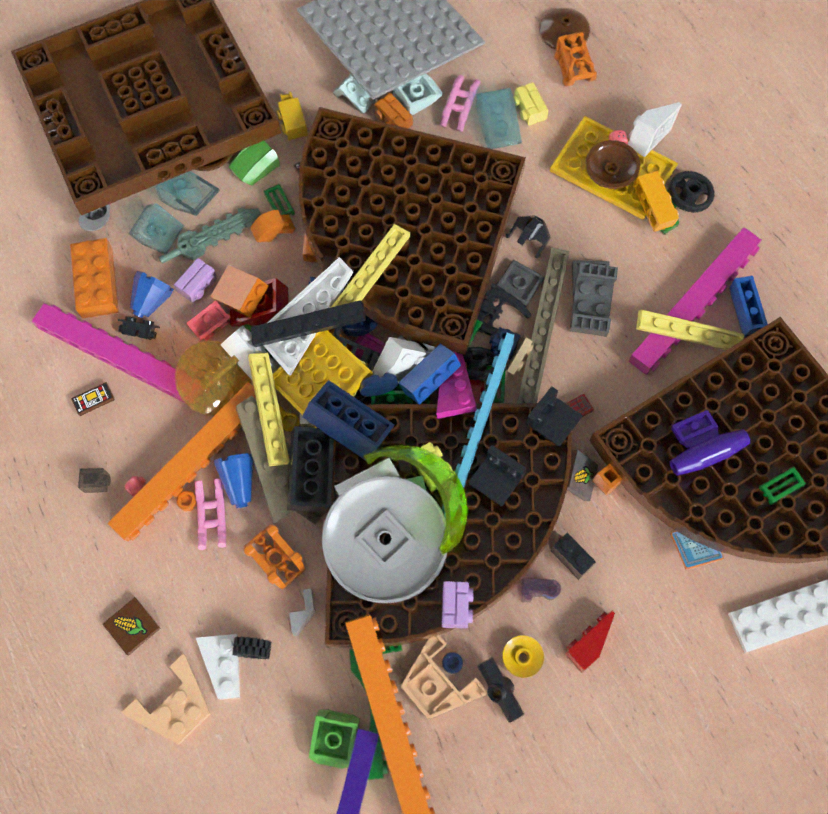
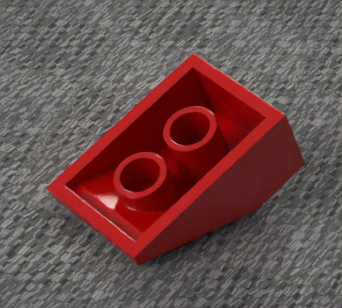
(271, 303)

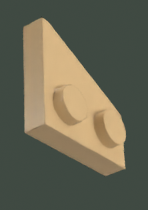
(524, 348)

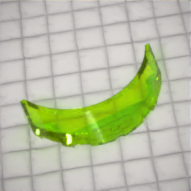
(445, 481)

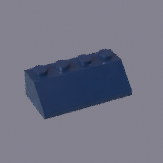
(347, 420)

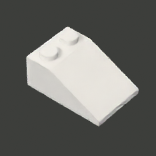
(652, 127)
(399, 358)

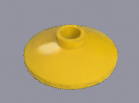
(533, 652)

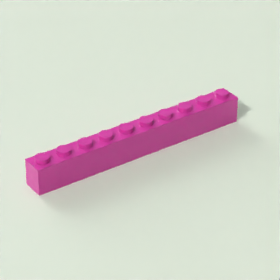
(700, 295)
(107, 348)

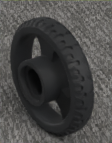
(691, 191)
(477, 360)

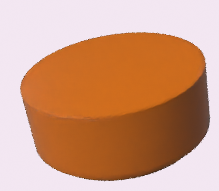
(186, 501)

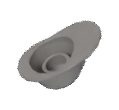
(96, 219)

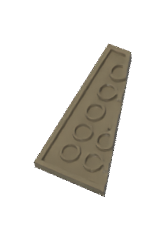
(272, 478)

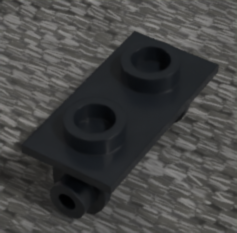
(130, 327)

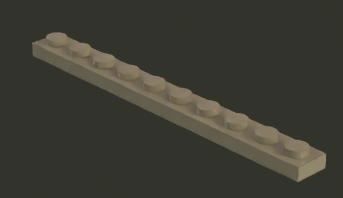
(543, 326)

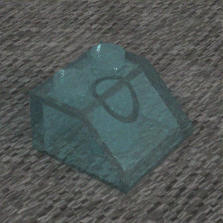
(156, 228)

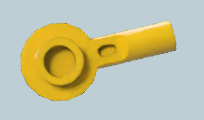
(288, 419)

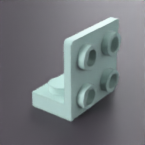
(355, 93)

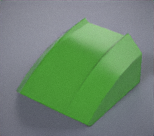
(254, 162)
(333, 738)

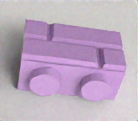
(195, 280)
(455, 605)

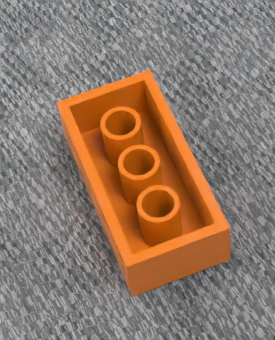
(94, 278)

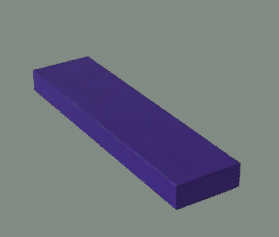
(358, 772)

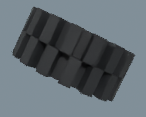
(251, 648)

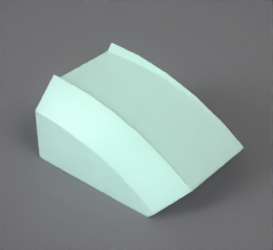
(417, 93)

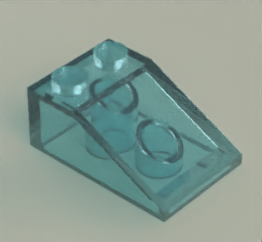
(498, 118)
(187, 193)

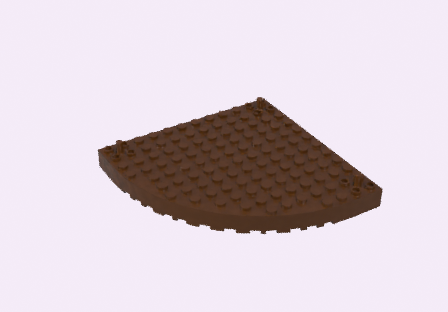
(445, 192)
(781, 401)
(497, 540)

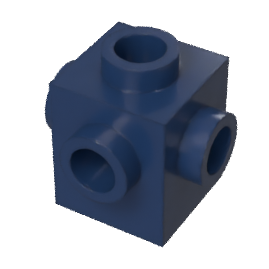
(501, 333)

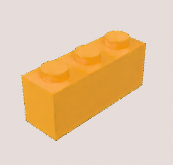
(655, 201)

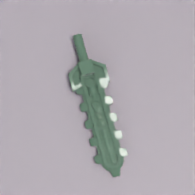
(194, 244)

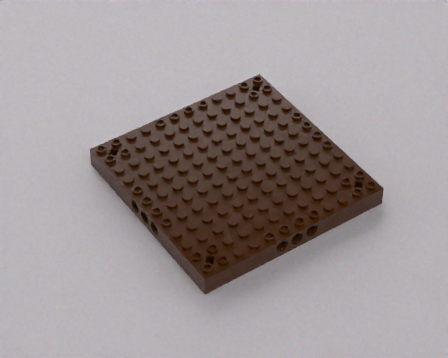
(143, 97)

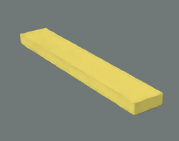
(374, 266)
(687, 330)
(268, 409)

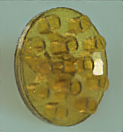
(208, 377)

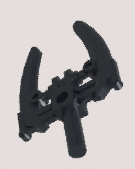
(488, 308)

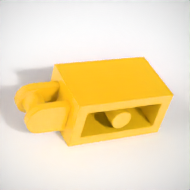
(292, 117)

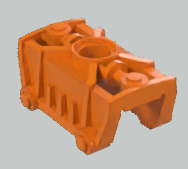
(566, 60)
(280, 547)

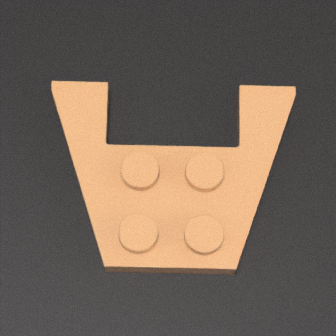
(431, 688)
(179, 712)

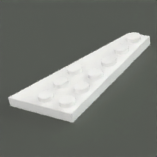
(315, 297)

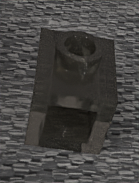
(94, 480)

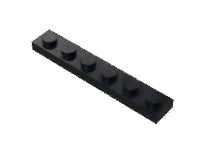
(308, 323)

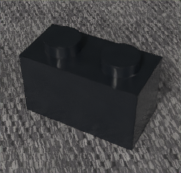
(573, 556)

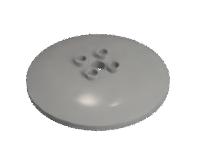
(384, 570)

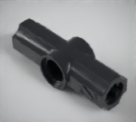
(500, 690)

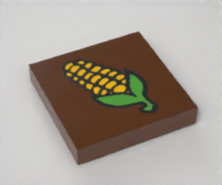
(131, 626)

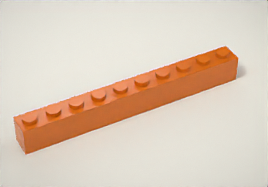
(180, 469)
(387, 716)

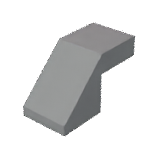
(301, 618)

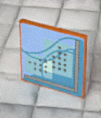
(693, 553)

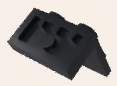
(553, 418)
(497, 476)

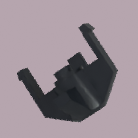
(533, 228)

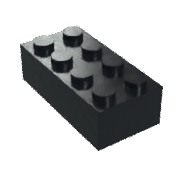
(310, 470)

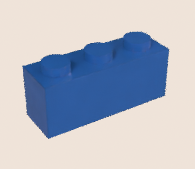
(747, 305)
(429, 374)

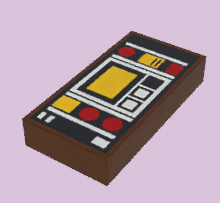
(93, 399)

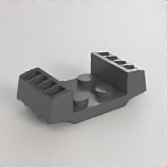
(593, 299)

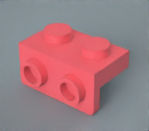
(208, 320)

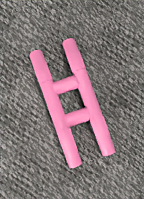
(459, 108)
(202, 505)

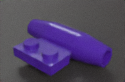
(704, 444)

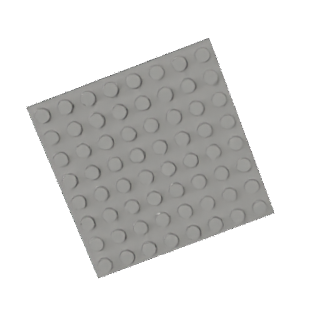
(390, 39)

